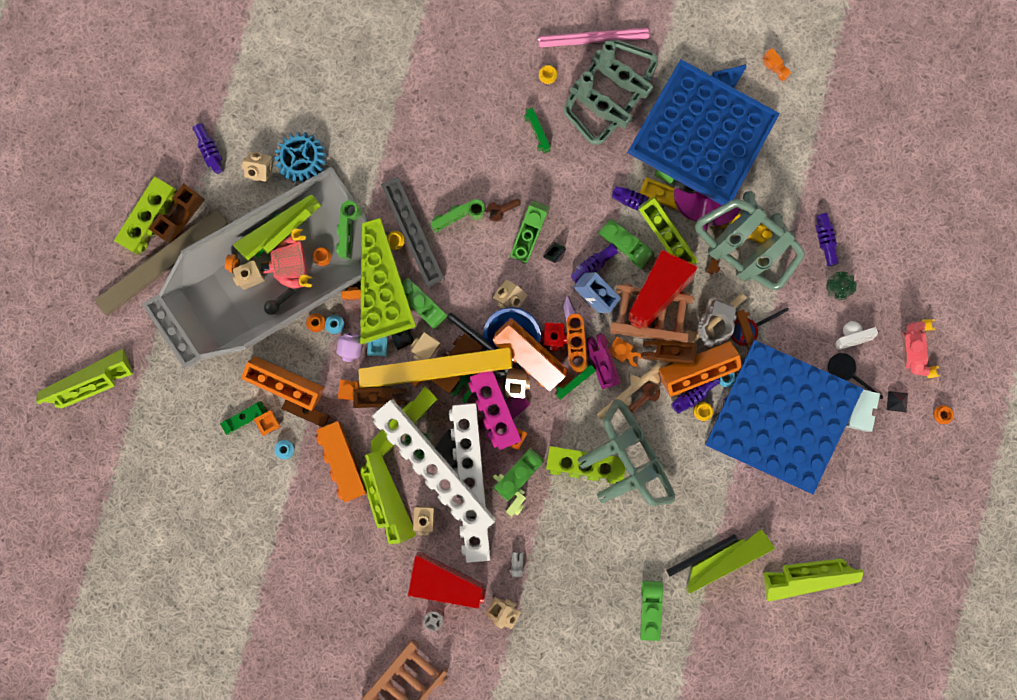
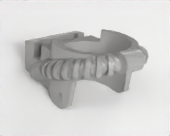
(725, 312)

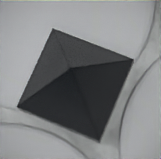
(555, 253)
(402, 339)
(897, 401)

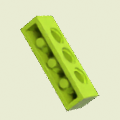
(136, 220)
(666, 230)
(556, 454)

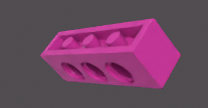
(487, 379)

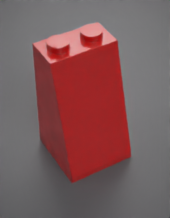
(665, 282)
(443, 584)

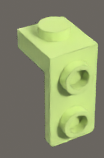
(516, 506)

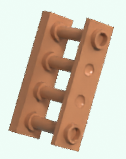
(658, 332)
(397, 668)

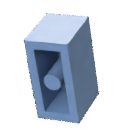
(597, 292)

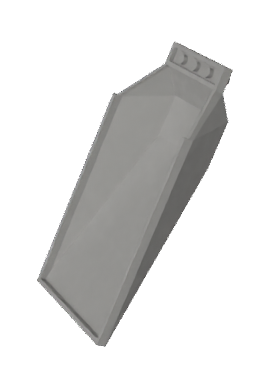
(209, 316)

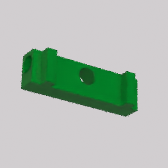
(538, 131)
(561, 393)
(235, 422)

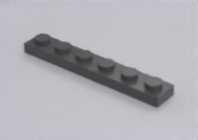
(412, 232)

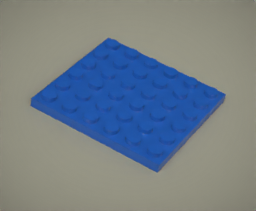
(703, 133)
(784, 416)

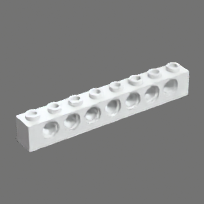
(445, 471)
(481, 551)

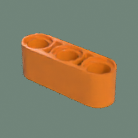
(576, 333)

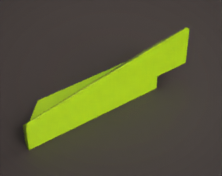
(277, 229)
(87, 381)
(414, 410)
(385, 500)
(728, 560)
(809, 578)

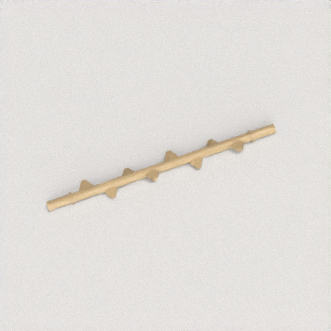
(652, 374)

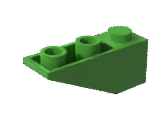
(529, 231)

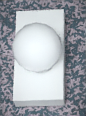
(854, 335)

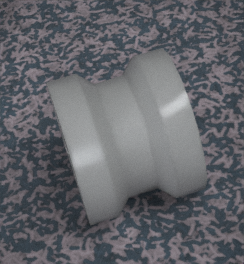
(433, 623)

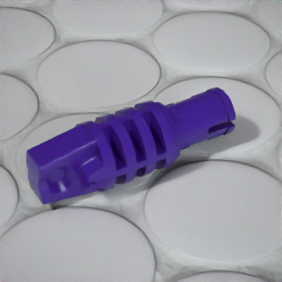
(208, 149)
(629, 197)
(827, 239)
(594, 262)
(693, 396)

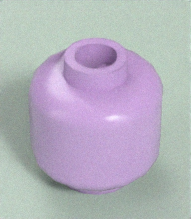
(349, 347)

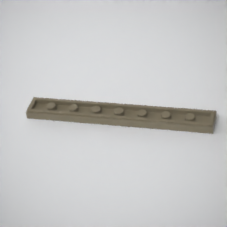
(158, 264)

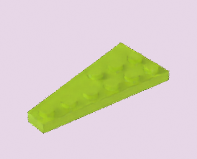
(382, 294)

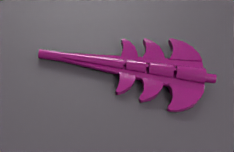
(697, 205)

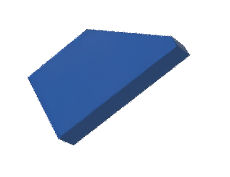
(731, 75)

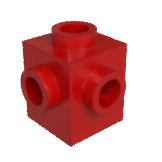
(553, 329)

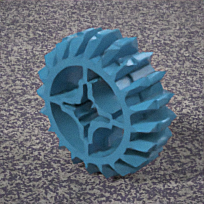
(287, 148)

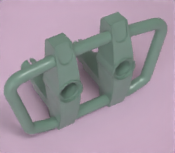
(605, 62)
(743, 227)
(618, 444)

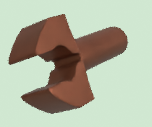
(501, 209)
(641, 400)

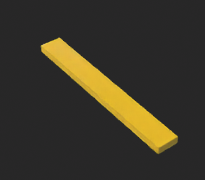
(665, 197)
(435, 368)

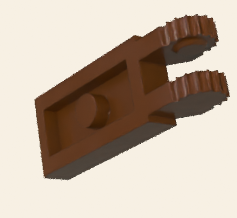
(670, 351)
(375, 397)

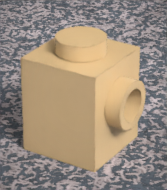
(248, 275)
(424, 347)
(517, 383)
(424, 520)

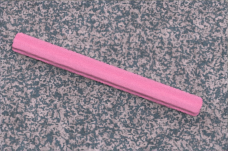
(593, 37)

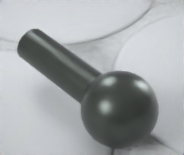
(271, 307)

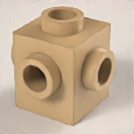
(257, 166)
(509, 295)
(503, 613)

